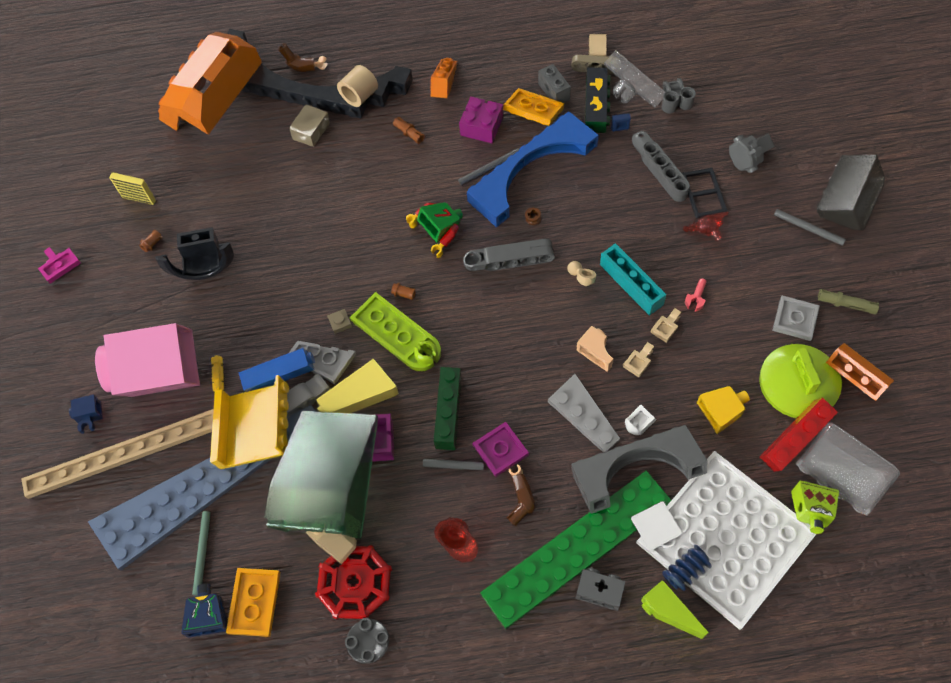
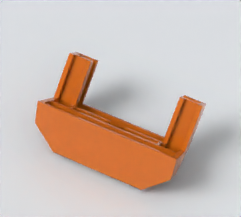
(223, 61)

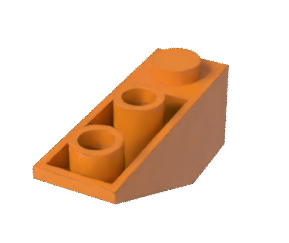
(443, 78)

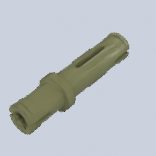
(839, 299)

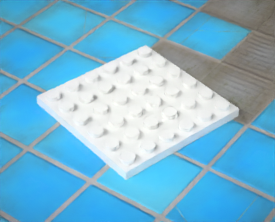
(742, 532)

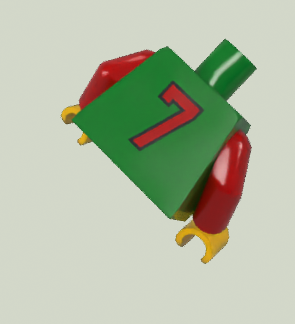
(439, 222)

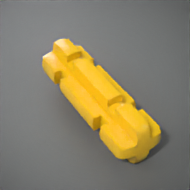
(217, 373)

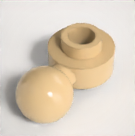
(584, 276)

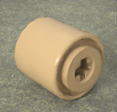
(357, 85)

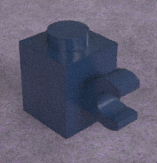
(85, 411)

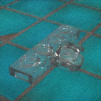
(632, 81)

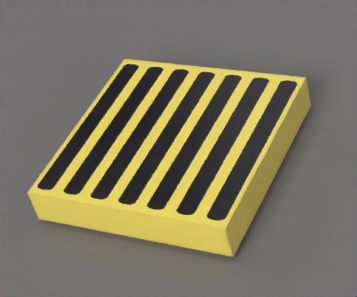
(132, 188)

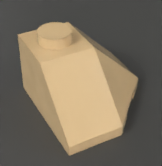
(334, 544)

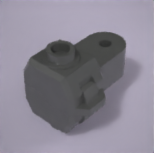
(749, 151)

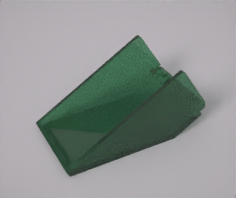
(324, 475)

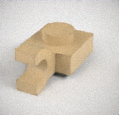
(666, 326)
(638, 361)

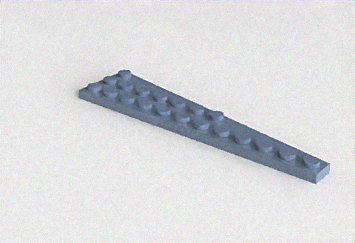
(158, 512)

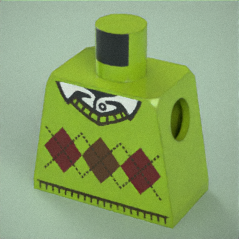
(815, 505)

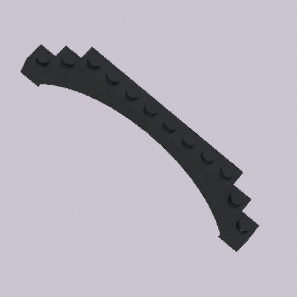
(269, 84)

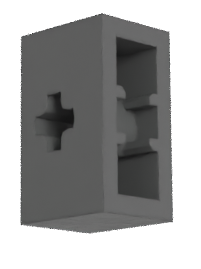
(554, 84)
(611, 593)

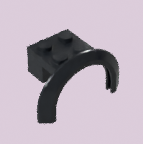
(199, 255)

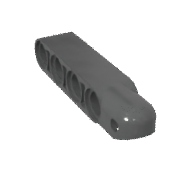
(661, 166)
(510, 255)

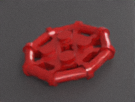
(360, 591)

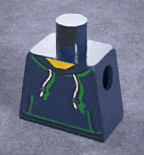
(204, 614)

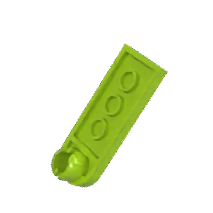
(397, 333)

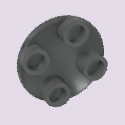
(367, 641)

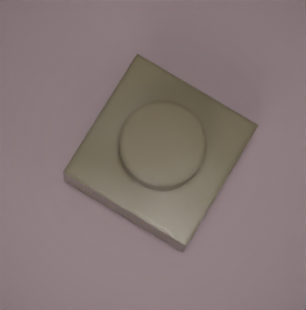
(339, 321)

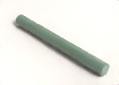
(201, 554)

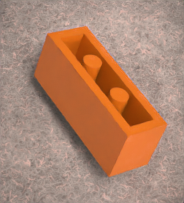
(859, 371)

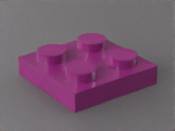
(500, 449)

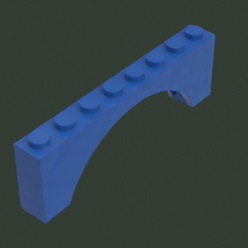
(563, 136)

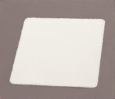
(656, 525)

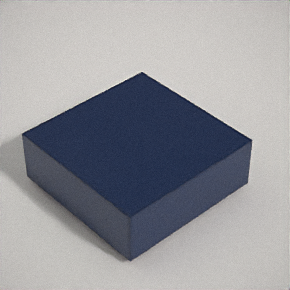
(620, 122)

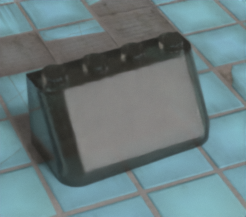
(852, 191)

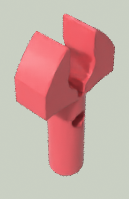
(697, 296)

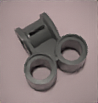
(677, 95)

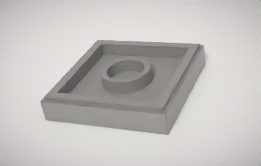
(796, 318)

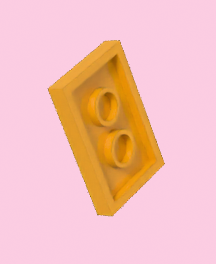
(533, 106)
(253, 602)

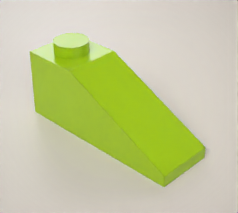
(667, 607)

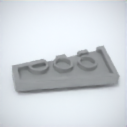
(582, 412)

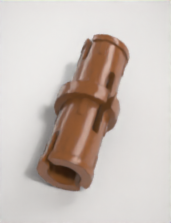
(408, 130)

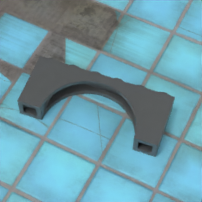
(672, 447)

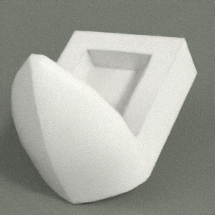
(639, 421)

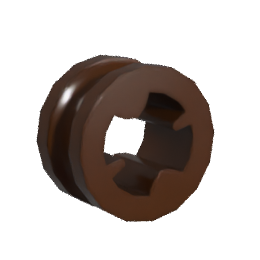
(528, 214)

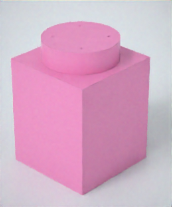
(147, 361)

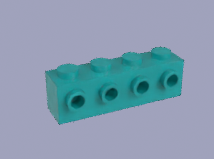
(632, 279)

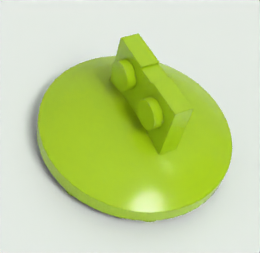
(797, 377)

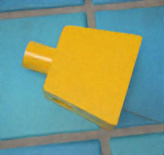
(722, 406)

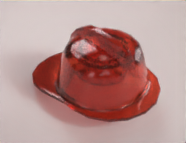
(456, 539)

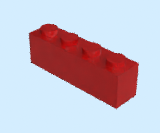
(798, 434)

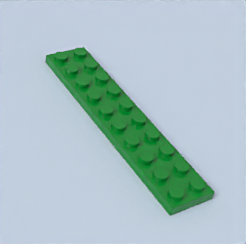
(571, 552)

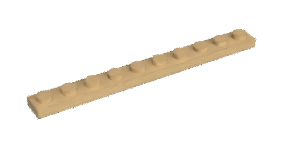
(117, 454)

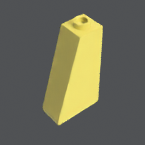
(358, 391)

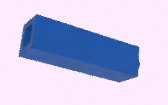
(285, 366)

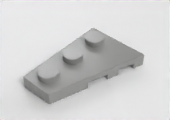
(329, 362)

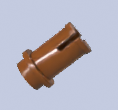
(147, 244)
(403, 291)

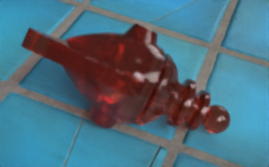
(708, 225)

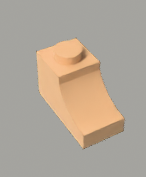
(593, 347)

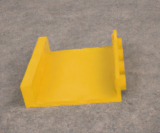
(249, 425)

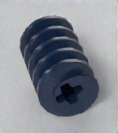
(687, 567)

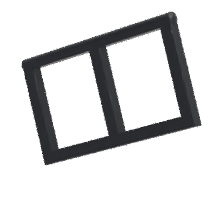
(705, 192)

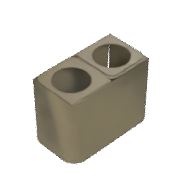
(309, 125)

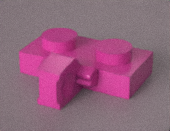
(58, 264)

